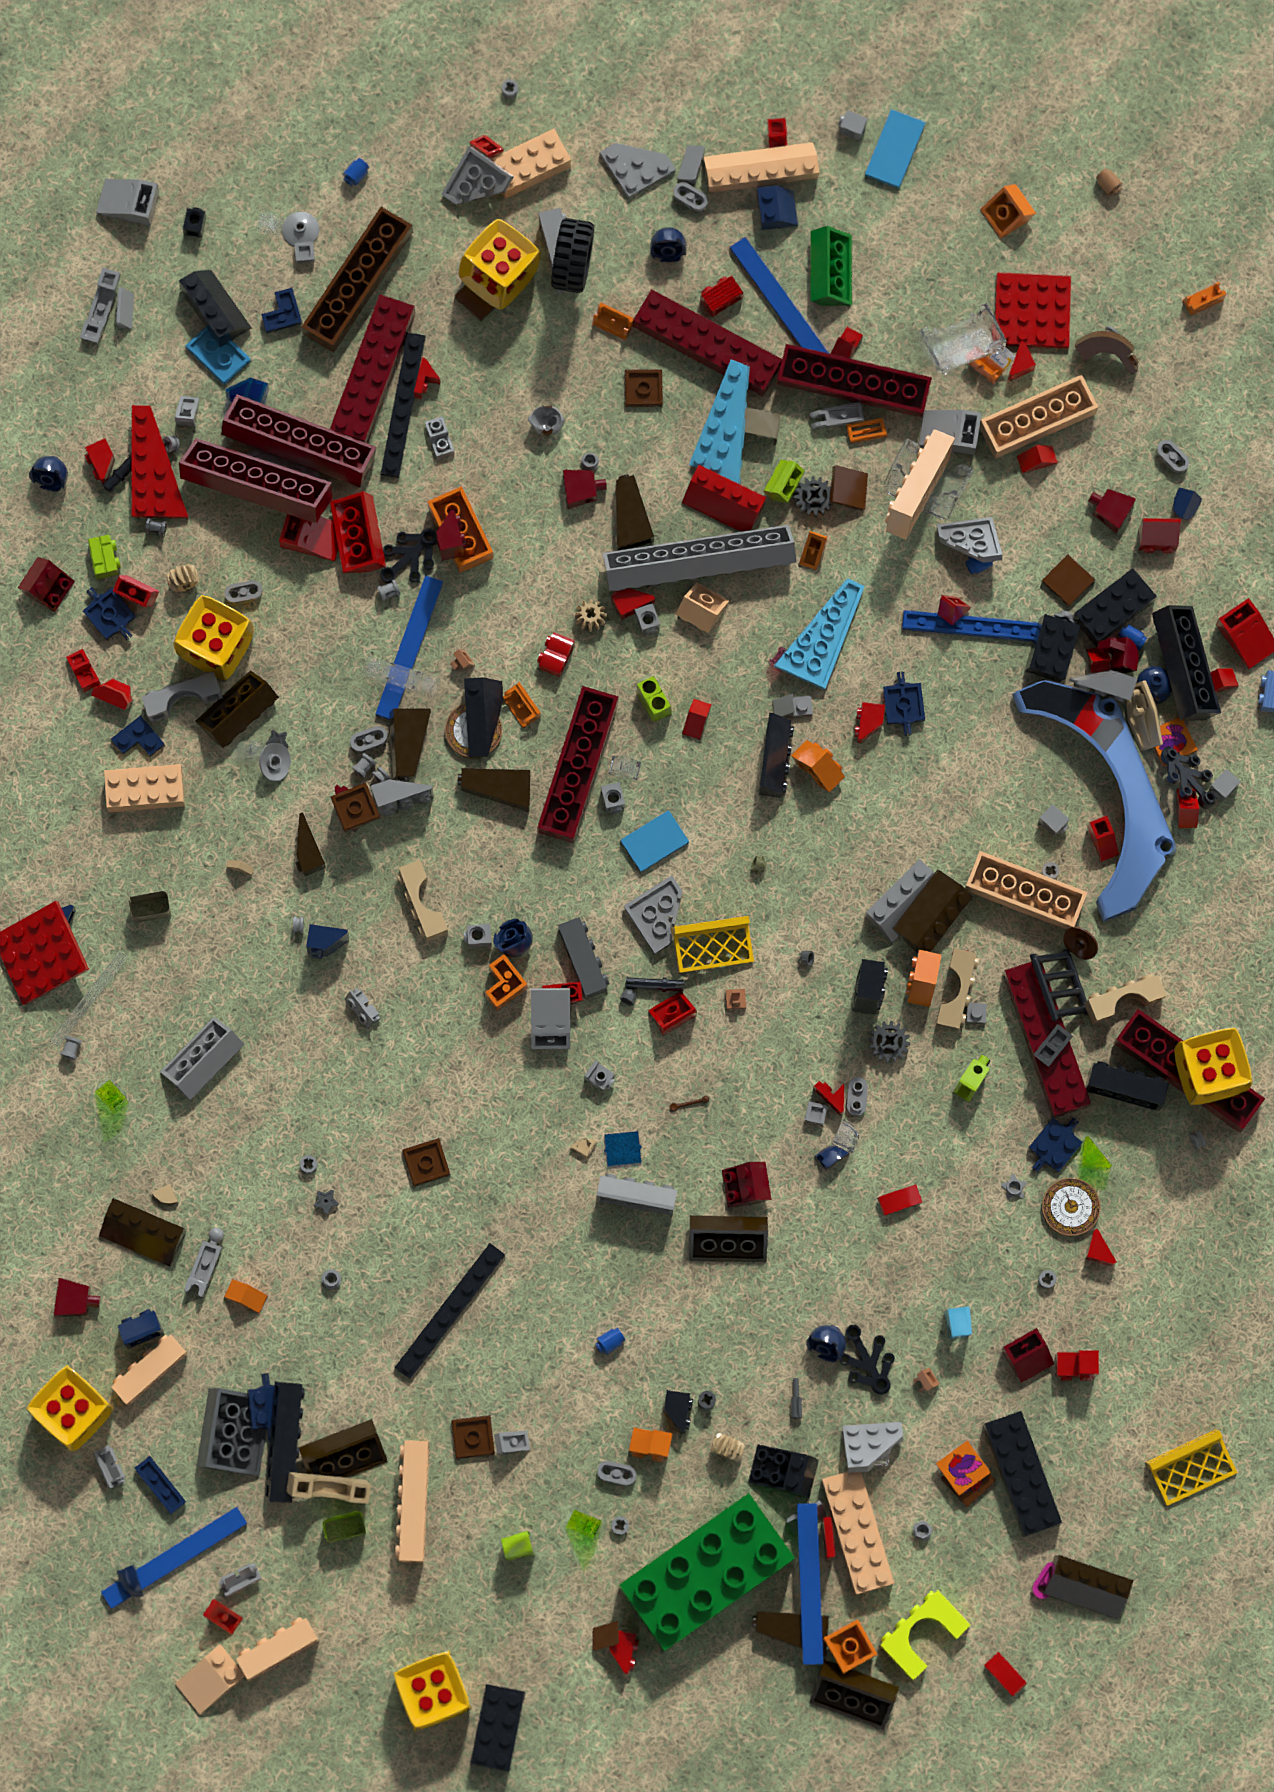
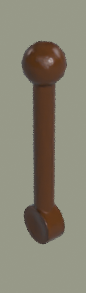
(705, 1099)

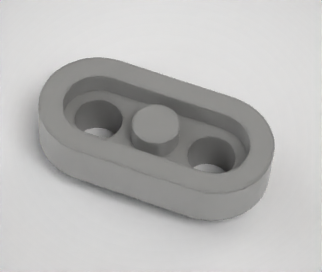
(692, 195)
(1174, 455)
(243, 591)
(367, 737)
(857, 1096)
(616, 1473)

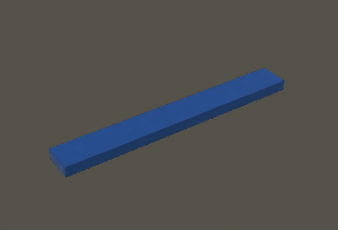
(776, 296)
(970, 626)
(411, 641)
(179, 1554)
(810, 1584)

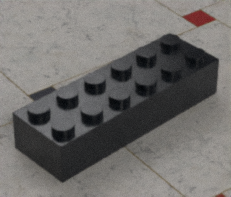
(1186, 663)
(1022, 1474)

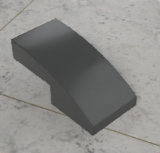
(1053, 1045)

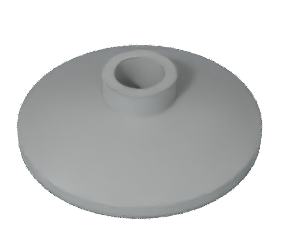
(307, 234)
(280, 761)

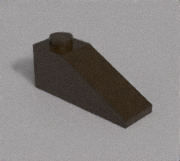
(307, 853)

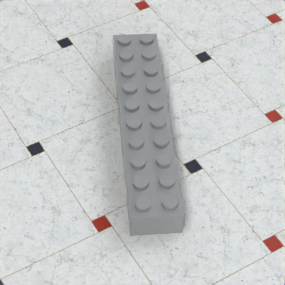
(699, 558)

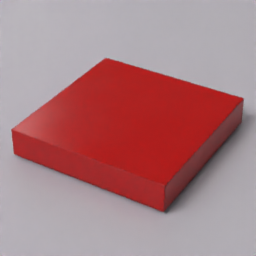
(828, 1538)

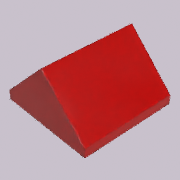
(672, 1012)

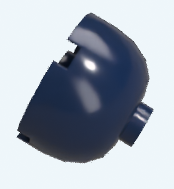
(668, 244)
(49, 472)
(1158, 683)
(513, 938)
(828, 1342)

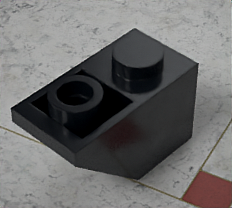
(676, 1409)

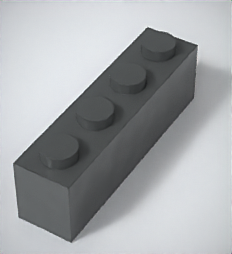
(582, 957)

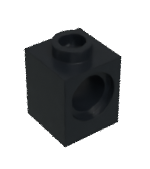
(194, 230)

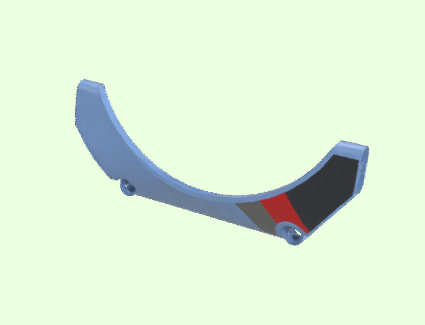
(1144, 820)

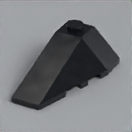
(483, 708)

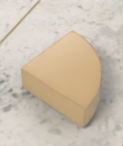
(240, 866)
(584, 1147)
(165, 1195)

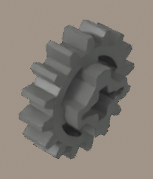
(808, 491)
(894, 1048)

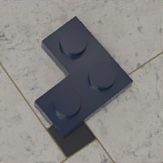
(287, 314)
(138, 732)

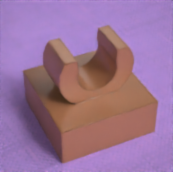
(462, 660)
(735, 999)
(927, 1379)

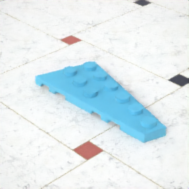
(724, 430)
(819, 644)

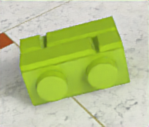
(784, 481)
(103, 556)

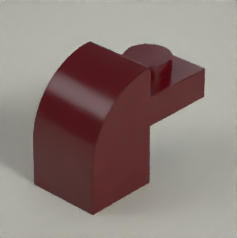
(1123, 652)

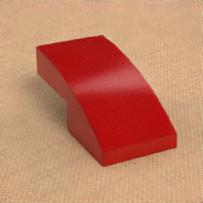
(777, 132)
(83, 670)
(899, 1200)
(1005, 1674)

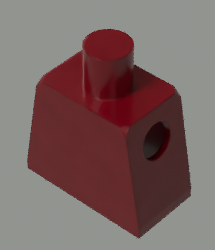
(581, 487)
(1112, 508)
(74, 1299)

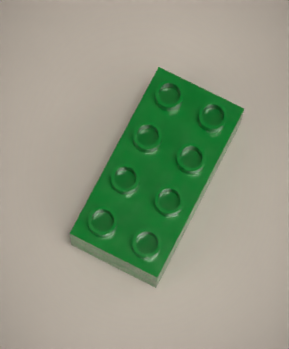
(706, 1572)

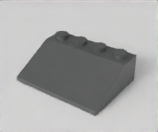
(227, 1435)

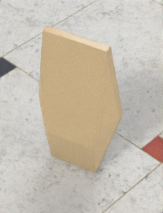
(1144, 718)

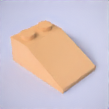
(210, 1679)

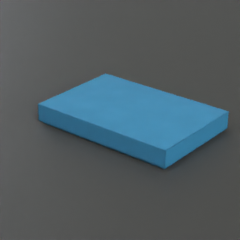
(221, 361)
(654, 841)

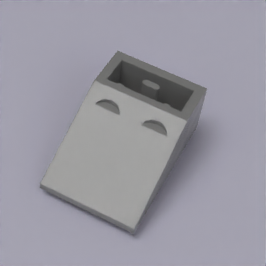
(129, 200)
(959, 424)
(1111, 682)
(397, 794)
(550, 1018)

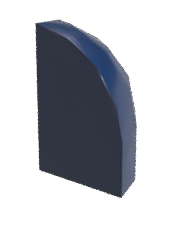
(1186, 503)
(830, 1156)
(130, 1581)

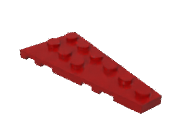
(152, 478)

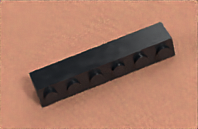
(283, 1440)

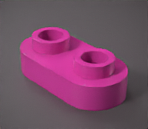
(1041, 1580)

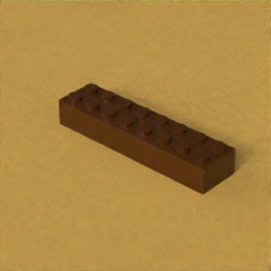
(357, 279)

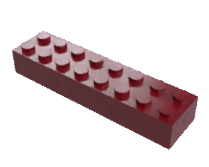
(704, 340)
(373, 368)
(854, 380)
(298, 440)
(255, 480)
(577, 764)
(1154, 1048)
(1062, 1079)

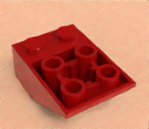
(309, 537)
(1247, 633)

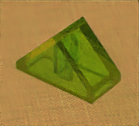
(111, 1096)
(1092, 1157)
(584, 1524)

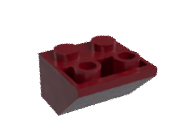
(449, 539)
(46, 583)
(746, 1184)
(1028, 1355)

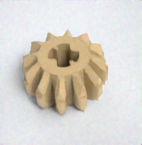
(183, 578)
(594, 621)
(727, 1447)

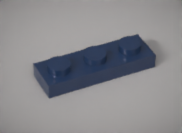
(160, 1485)

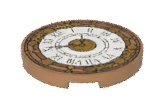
(457, 732)
(1071, 1206)

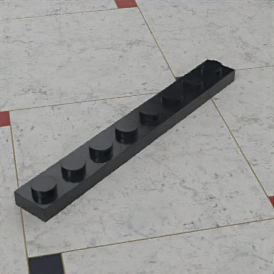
(403, 405)
(449, 1311)

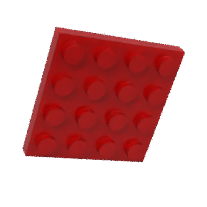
(1034, 309)
(41, 953)

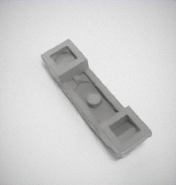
(101, 306)

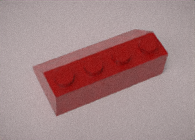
(723, 499)
(358, 533)

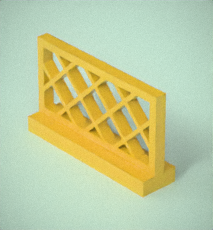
(712, 927)
(1184, 1451)

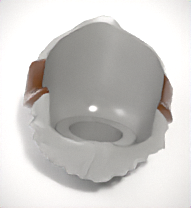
(546, 420)

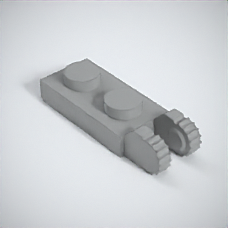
(838, 416)

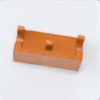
(1204, 299)
(613, 321)
(521, 705)

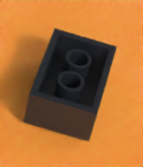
(1052, 648)

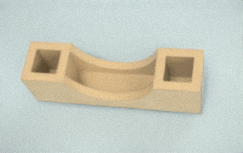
(431, 922)
(962, 964)
(1146, 991)
(328, 1486)

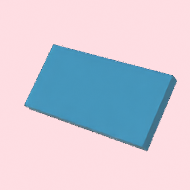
(895, 149)

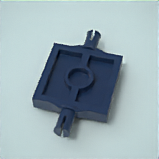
(109, 614)
(904, 703)
(1055, 1144)
(260, 1404)

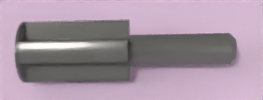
(796, 1401)

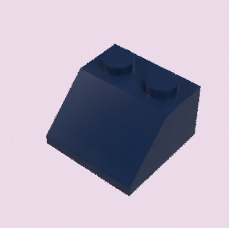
(776, 207)
(325, 940)
(140, 1329)

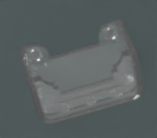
(963, 341)
(947, 490)

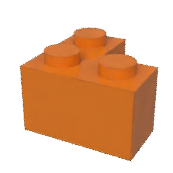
(819, 765)
(924, 978)
(509, 983)
(651, 1444)

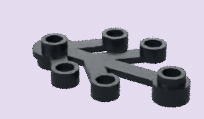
(411, 553)
(1186, 775)
(868, 1363)

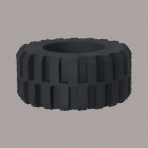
(572, 255)

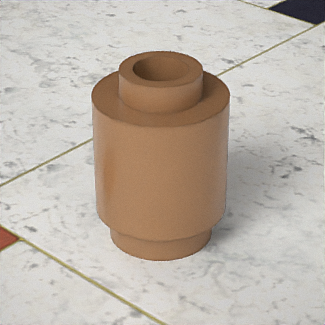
(1109, 182)

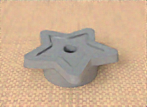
(1065, 615)
(1014, 1182)

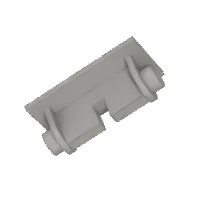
(366, 1015)
(112, 1473)
(247, 1576)

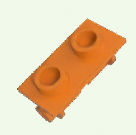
(987, 368)

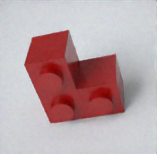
(1078, 1364)

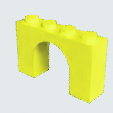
(935, 1608)

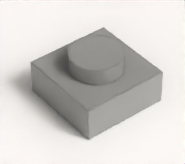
(304, 252)
(976, 1013)
(816, 1113)

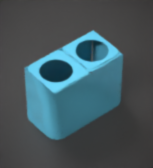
(960, 1322)

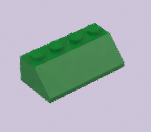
(831, 267)

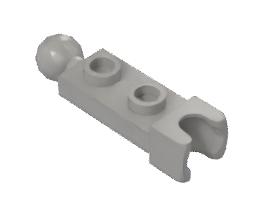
(205, 1263)

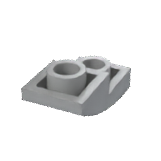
(439, 438)

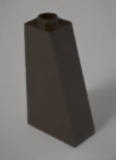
(631, 516)
(407, 738)
(499, 785)
(785, 1627)

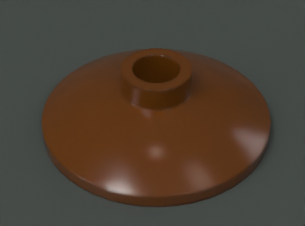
(1080, 943)

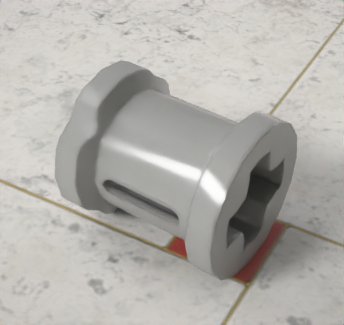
(388, 590)
(364, 765)
(70, 1047)

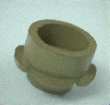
(758, 864)

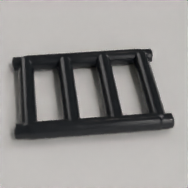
(1070, 973)

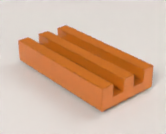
(866, 437)

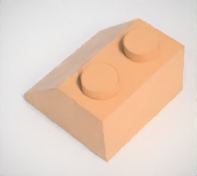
(702, 607)

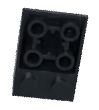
(783, 1470)

